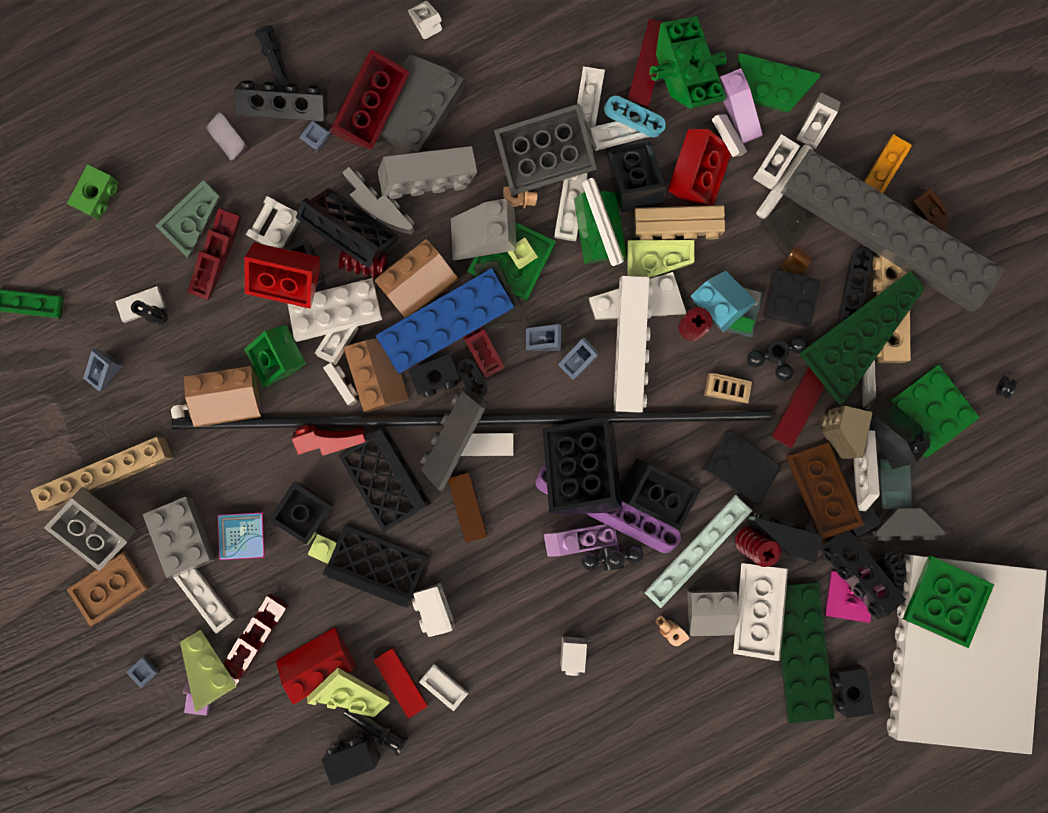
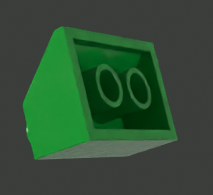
(591, 241)

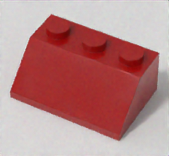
(700, 168)
(281, 274)
(313, 663)

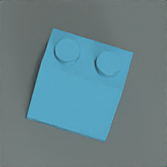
(723, 299)

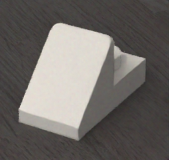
(426, 19)

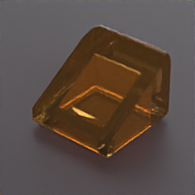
(796, 262)

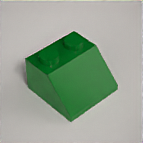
(274, 355)

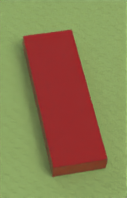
(400, 683)

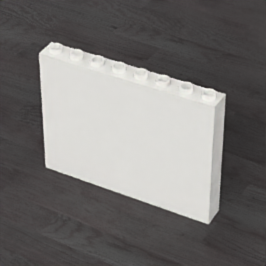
(978, 693)

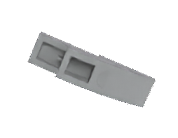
(383, 209)

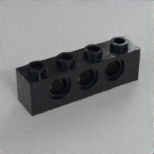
(248, 105)
(873, 576)

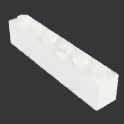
(631, 344)

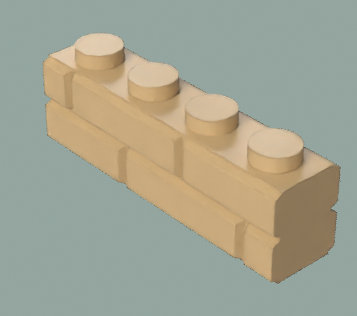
(679, 222)

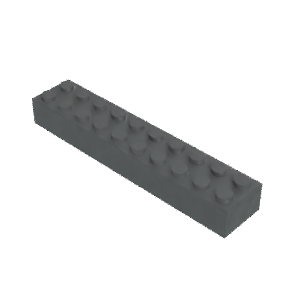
(892, 231)

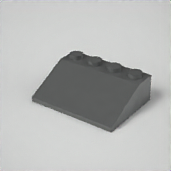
(421, 105)
(546, 149)
(453, 437)

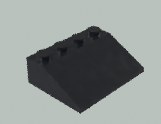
(582, 467)

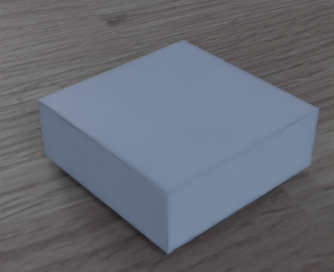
(315, 136)
(142, 671)

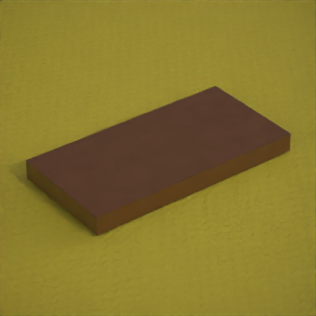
(824, 491)

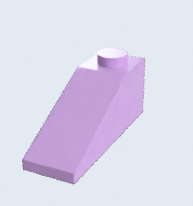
(741, 106)

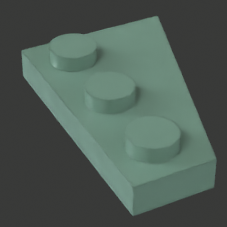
(189, 217)

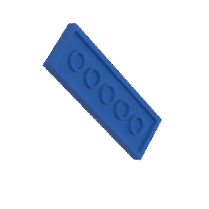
(445, 320)

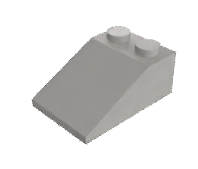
(484, 230)

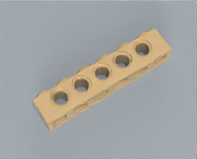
(901, 349)
(102, 473)

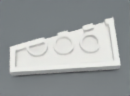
(664, 300)

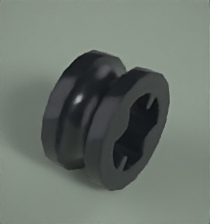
(1006, 387)

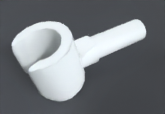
(178, 411)

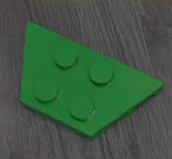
(775, 83)

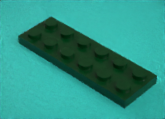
(805, 656)

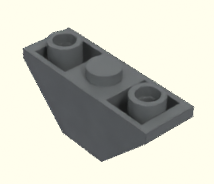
(907, 524)

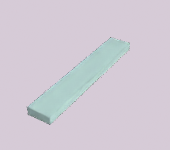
(698, 551)

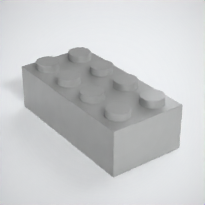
(426, 172)

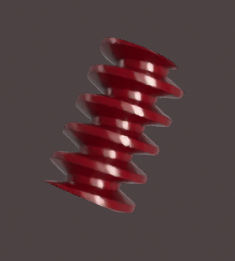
(378, 267)
(702, 319)
(757, 546)

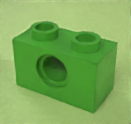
(89, 182)

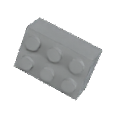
(90, 529)
(179, 537)

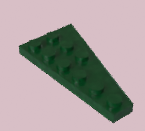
(851, 347)

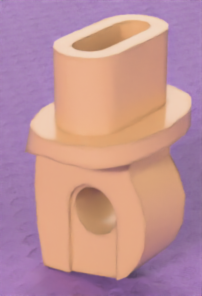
(524, 198)
(669, 629)

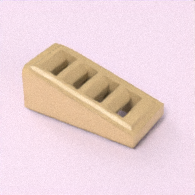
(710, 383)

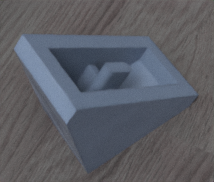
(544, 338)
(578, 358)
(101, 369)

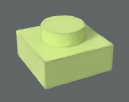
(523, 254)
(322, 548)

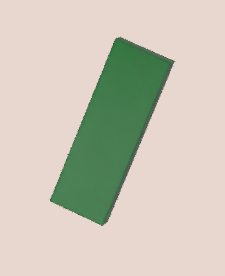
(31, 303)

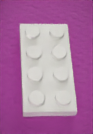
(336, 310)
(760, 611)

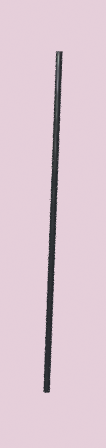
(486, 419)

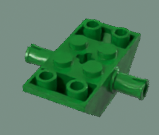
(688, 64)

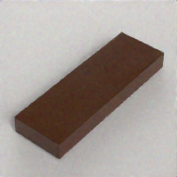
(467, 507)

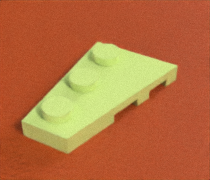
(658, 257)
(205, 671)
(348, 692)

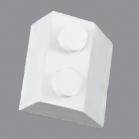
(433, 610)

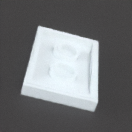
(867, 475)

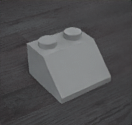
(712, 612)

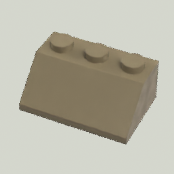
(846, 431)

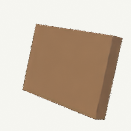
(108, 589)

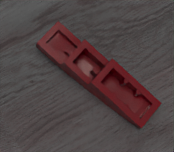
(642, 84)
(214, 254)
(483, 352)
(798, 409)
(254, 637)

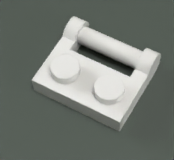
(281, 227)

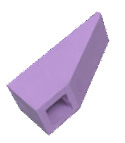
(580, 540)

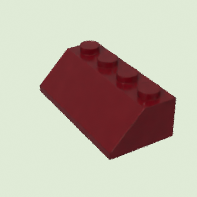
(369, 100)

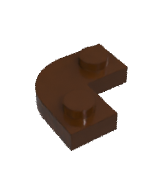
(931, 209)

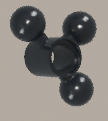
(784, 371)
(612, 557)

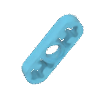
(625, 119)

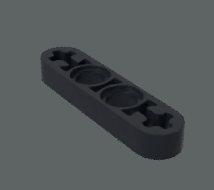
(850, 287)

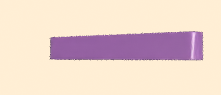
(636, 527)

